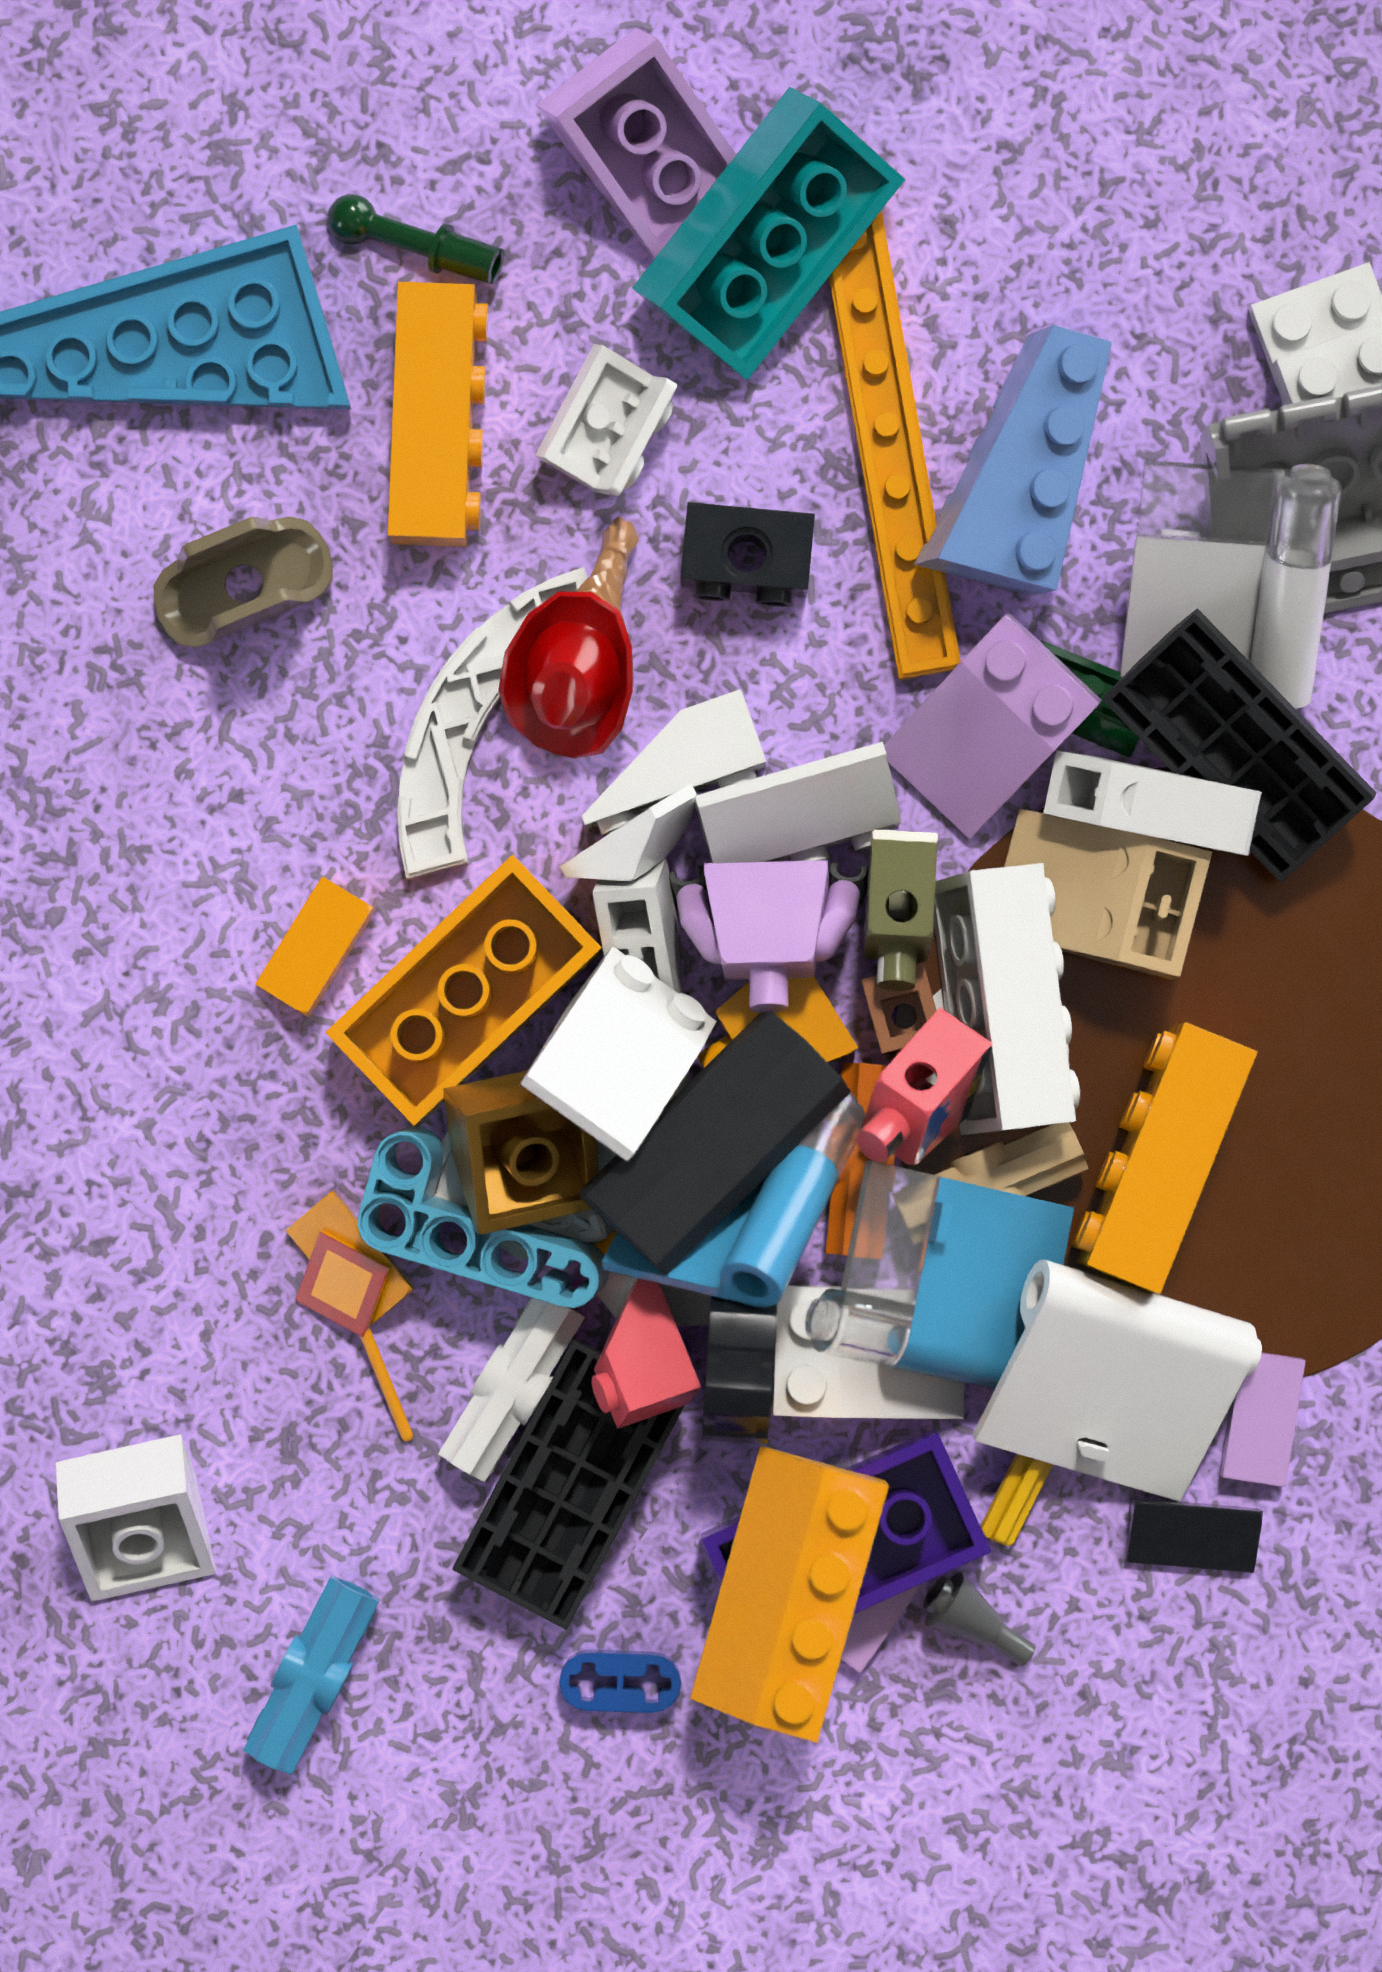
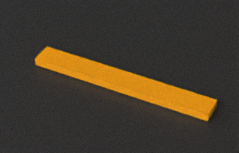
(892, 456)

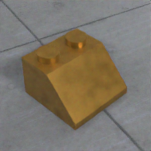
(516, 1154)

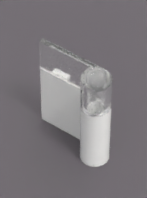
(1244, 555)

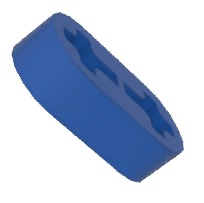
(620, 1697)

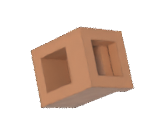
(883, 1002)

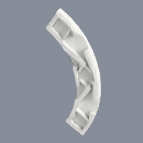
(447, 732)

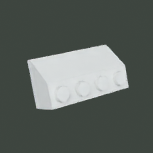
(1004, 985)

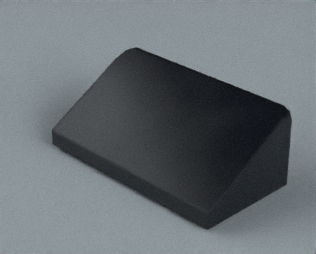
(1193, 1535)

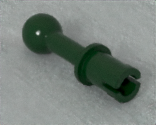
(355, 220)

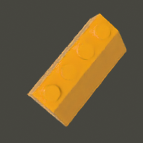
(789, 1593)

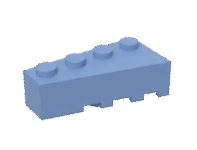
(1025, 470)

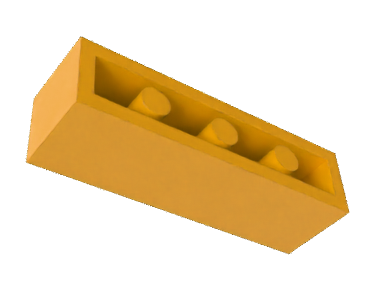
(434, 414)

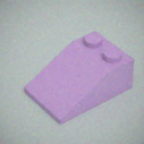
(640, 136)
(989, 725)

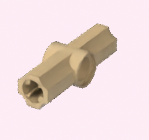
(1023, 1164)

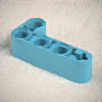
(482, 1256)

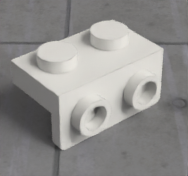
(607, 422)

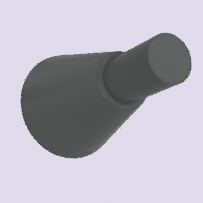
(962, 1611)

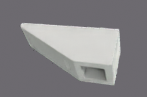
(697, 747)
(1152, 802)

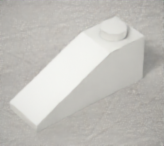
(642, 921)

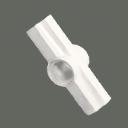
(510, 1387)

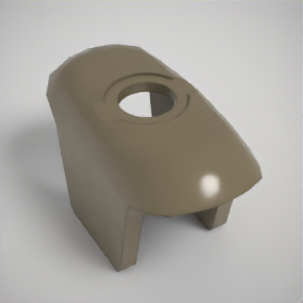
(193, 592)

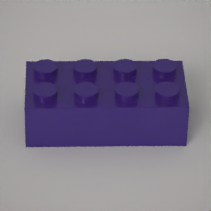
(921, 1528)

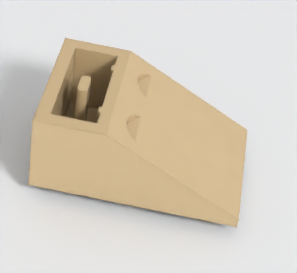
(1115, 890)

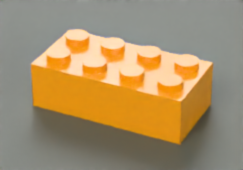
(464, 991)
(1165, 1156)

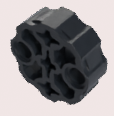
(739, 1372)

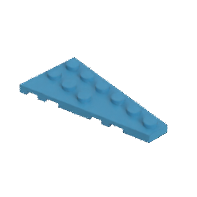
(188, 332)

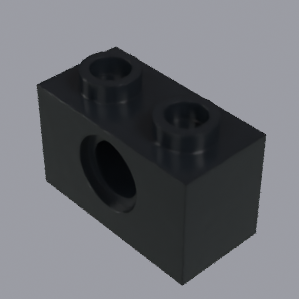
(716, 529)

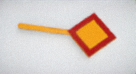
(346, 1289)

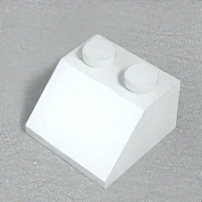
(134, 1517)

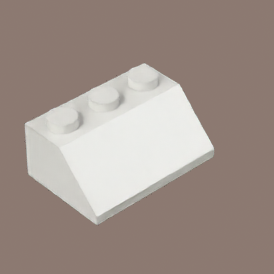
(801, 810)

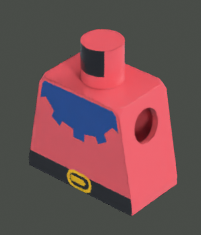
(910, 1113)

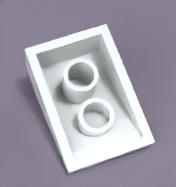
(619, 1052)
(841, 1387)

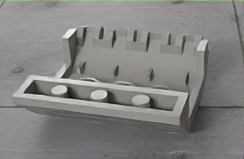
(1330, 433)

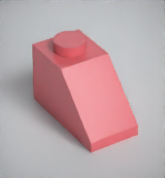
(643, 1360)

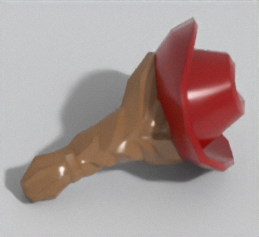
(572, 660)

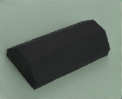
(1227, 724)
(716, 1141)
(562, 1495)

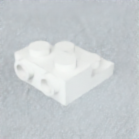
(1323, 336)

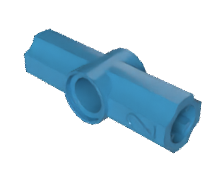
(311, 1675)

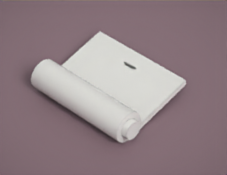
(1120, 1371)

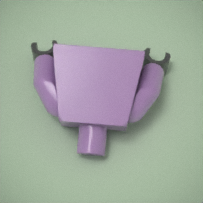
(768, 920)

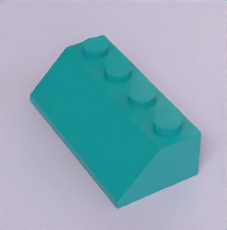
(769, 232)

